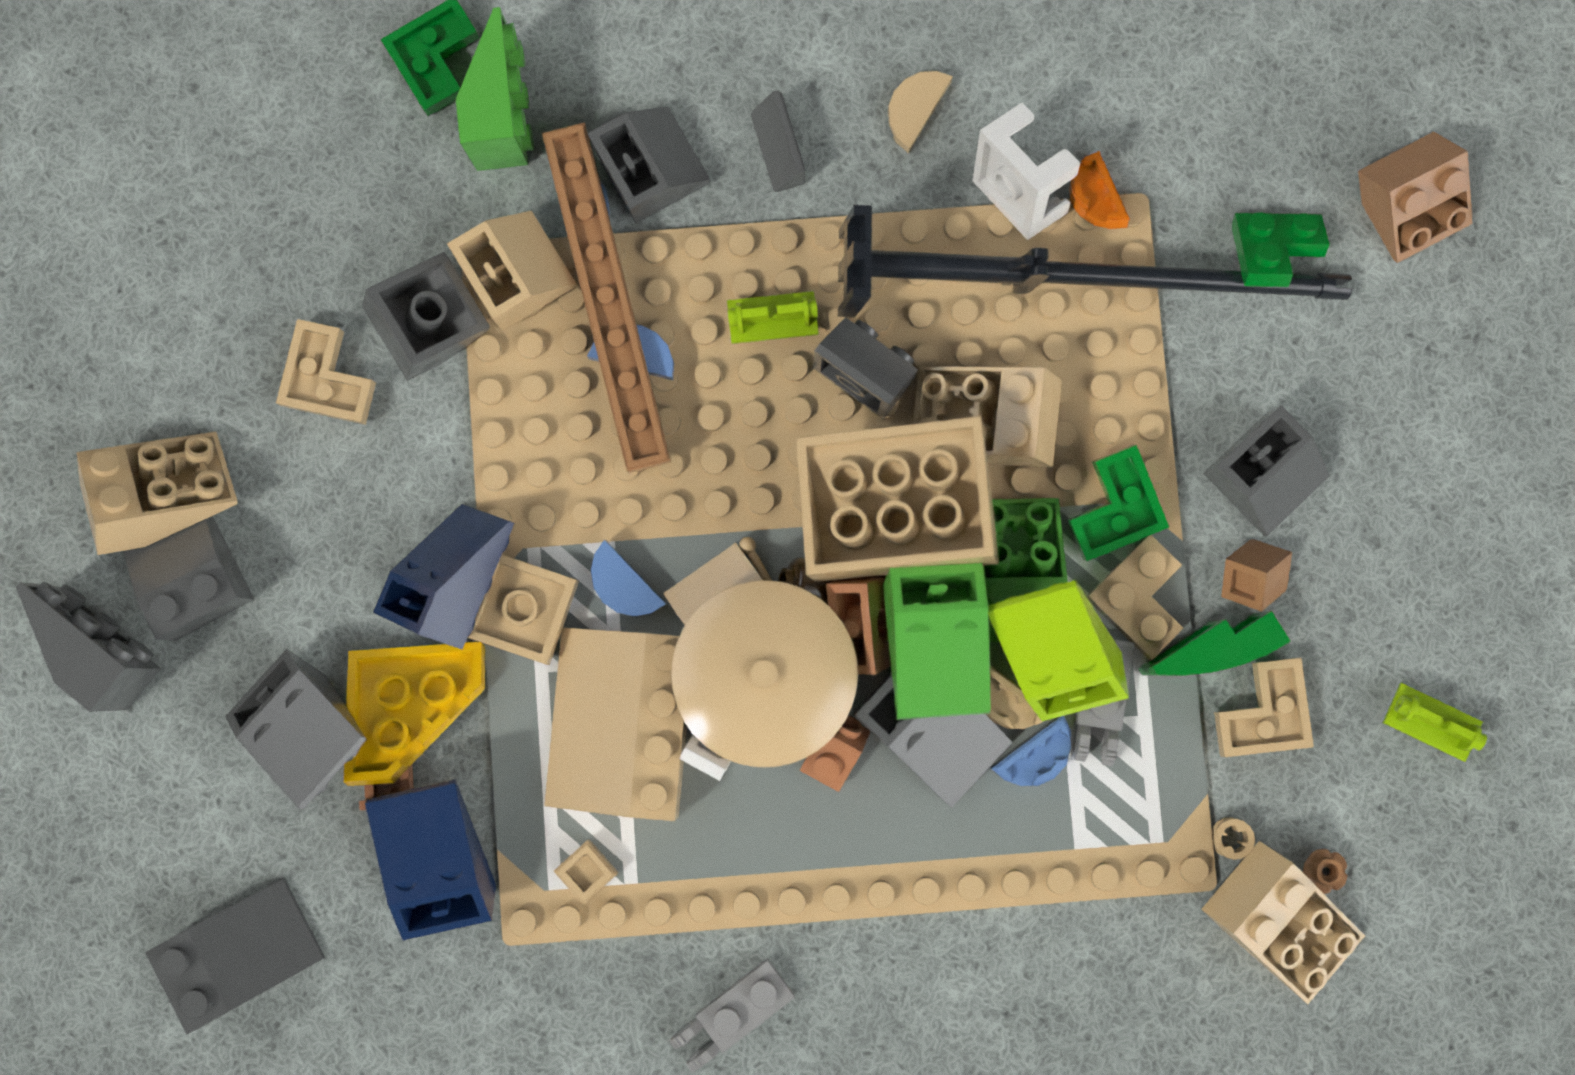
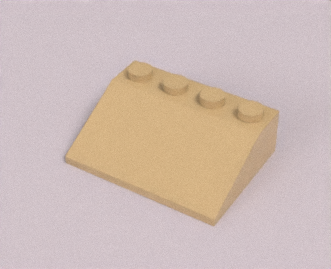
(896, 499)
(616, 726)

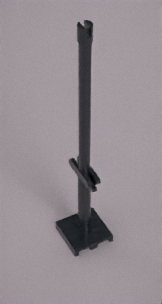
(1032, 269)

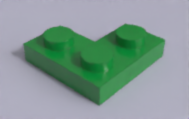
(420, 51)
(1269, 239)
(1131, 508)

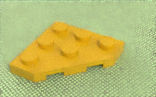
(406, 702)

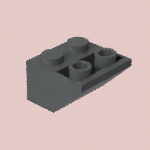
(648, 160)
(1269, 470)

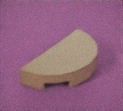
(914, 104)
(1008, 704)

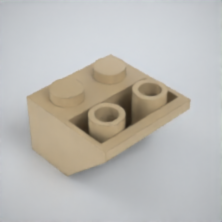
(512, 266)

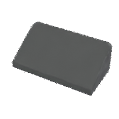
(778, 143)

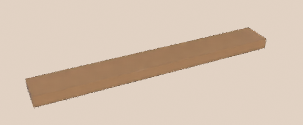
(606, 298)

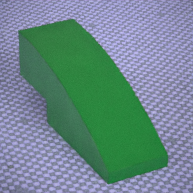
(1219, 647)

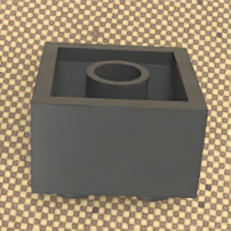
(424, 315)
(864, 366)

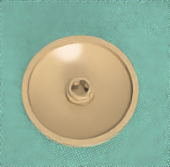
(764, 673)

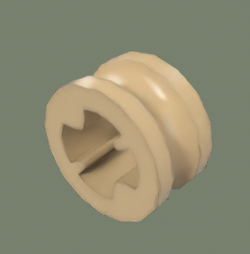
(1227, 851)

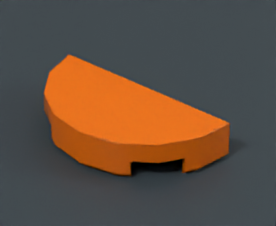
(1096, 196)

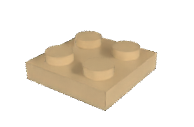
(524, 610)

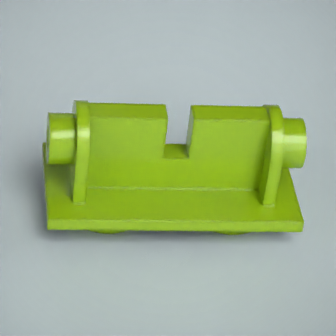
(772, 317)
(1434, 723)

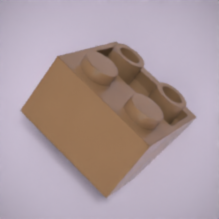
(1418, 194)

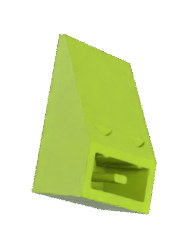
(1059, 650)

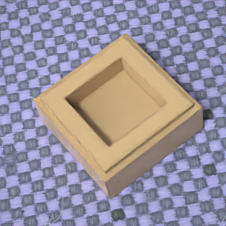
(586, 871)

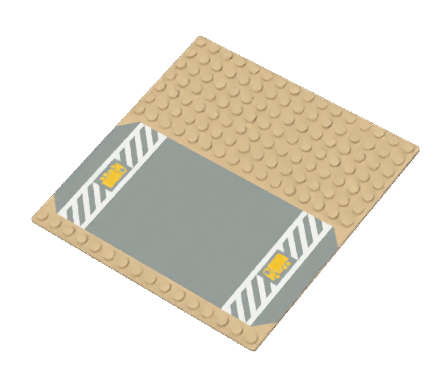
(771, 838)

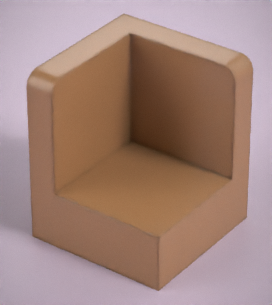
(1256, 574)

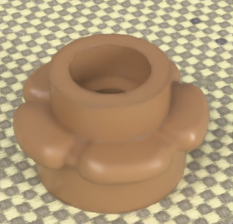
(1334, 861)

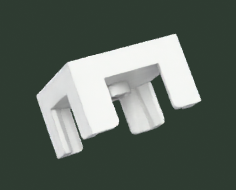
(1015, 181)

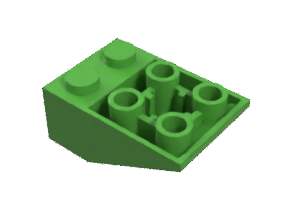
(494, 99)
(1027, 548)
(938, 640)

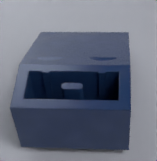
(446, 577)
(430, 860)

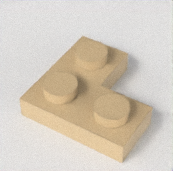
(311, 379)
(1128, 600)
(1279, 720)

